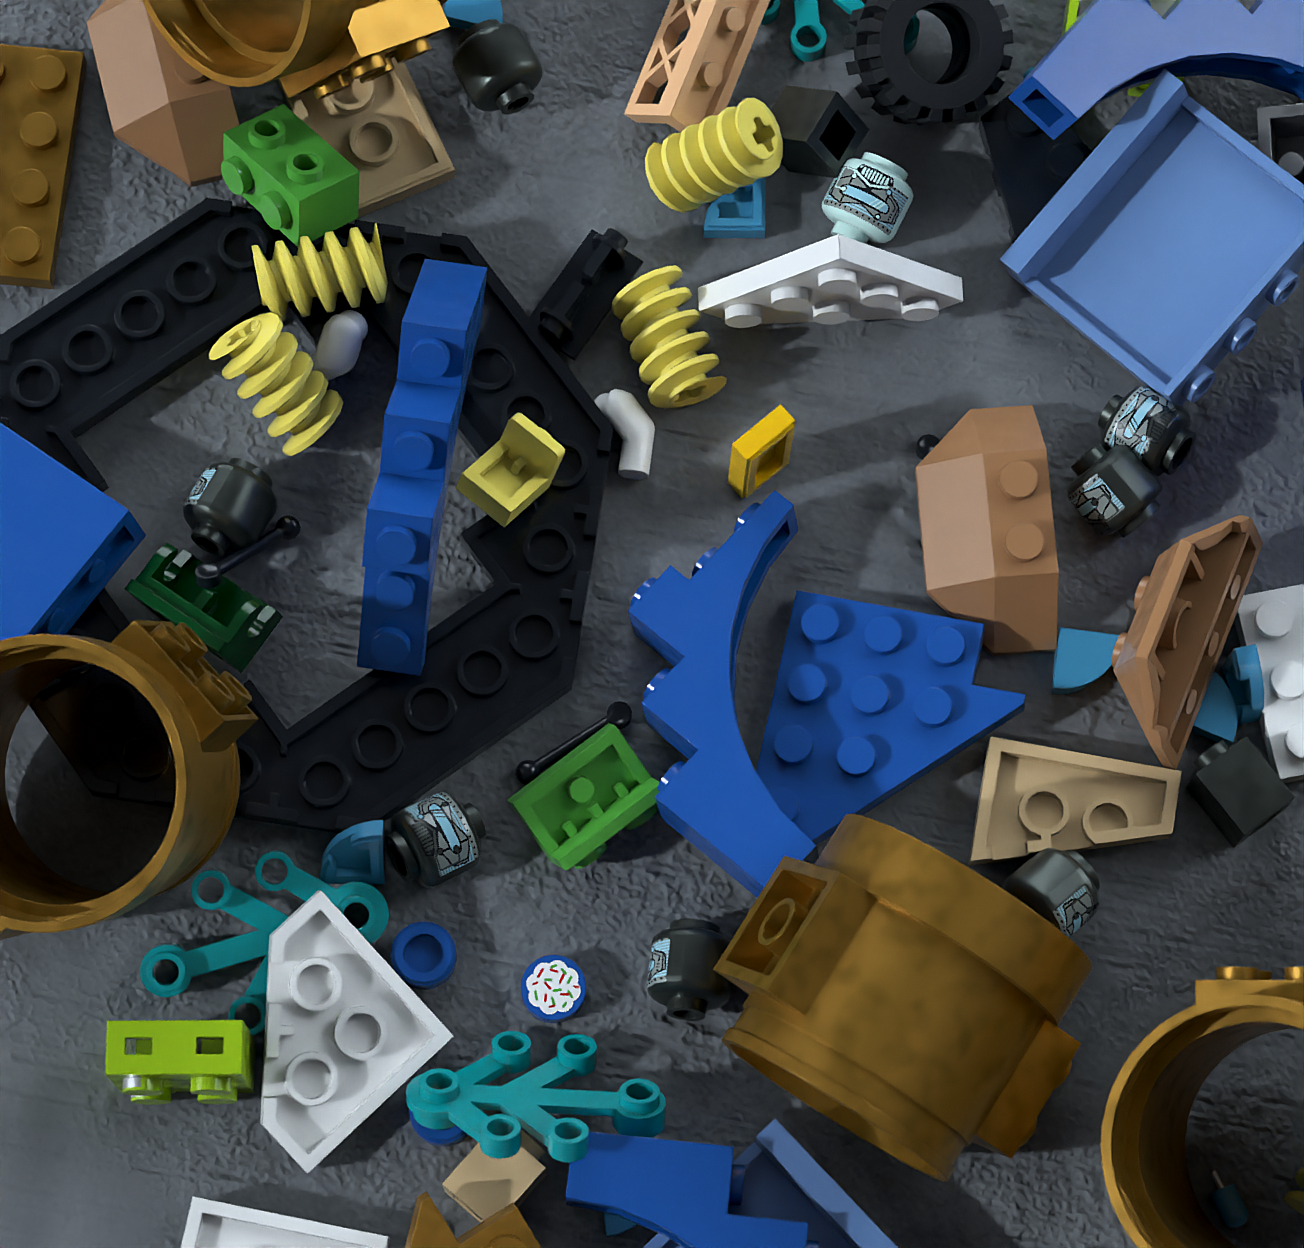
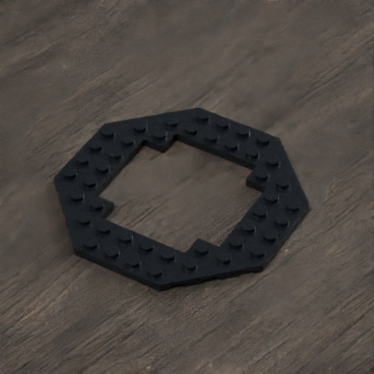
(482, 665)

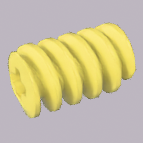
(715, 156)
(321, 273)
(663, 342)
(281, 378)

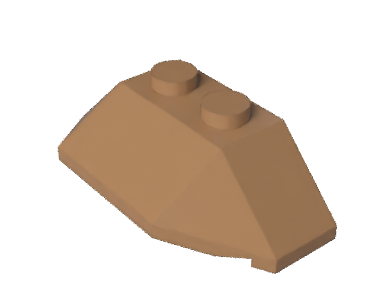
(157, 97)
(992, 529)
(1182, 629)

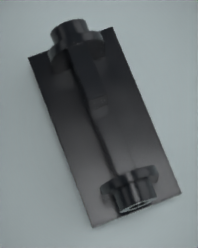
(585, 291)

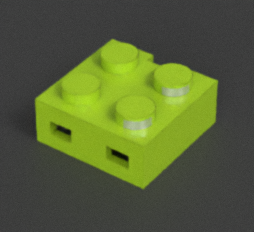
(171, 1063)

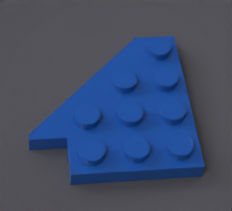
(870, 706)

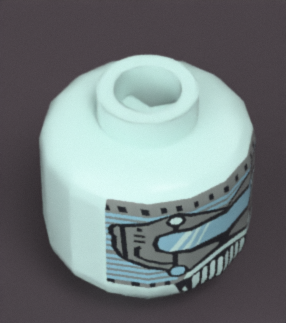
(868, 199)

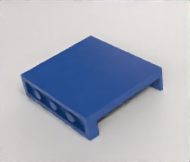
(55, 540)

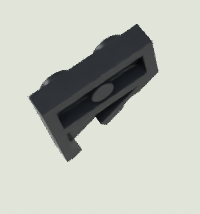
(1027, 162)

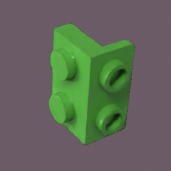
(587, 799)

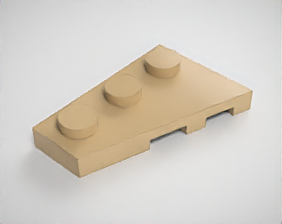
(1067, 801)

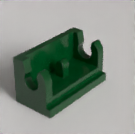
(224, 617)

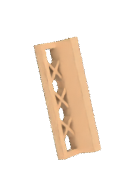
(700, 68)

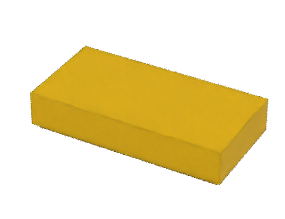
(761, 452)

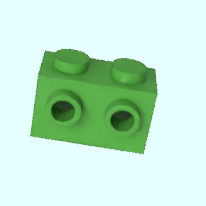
(290, 175)

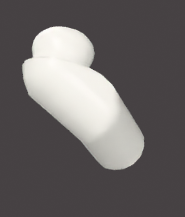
(339, 344)
(635, 430)

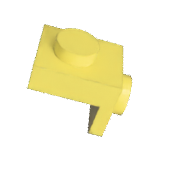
(512, 470)

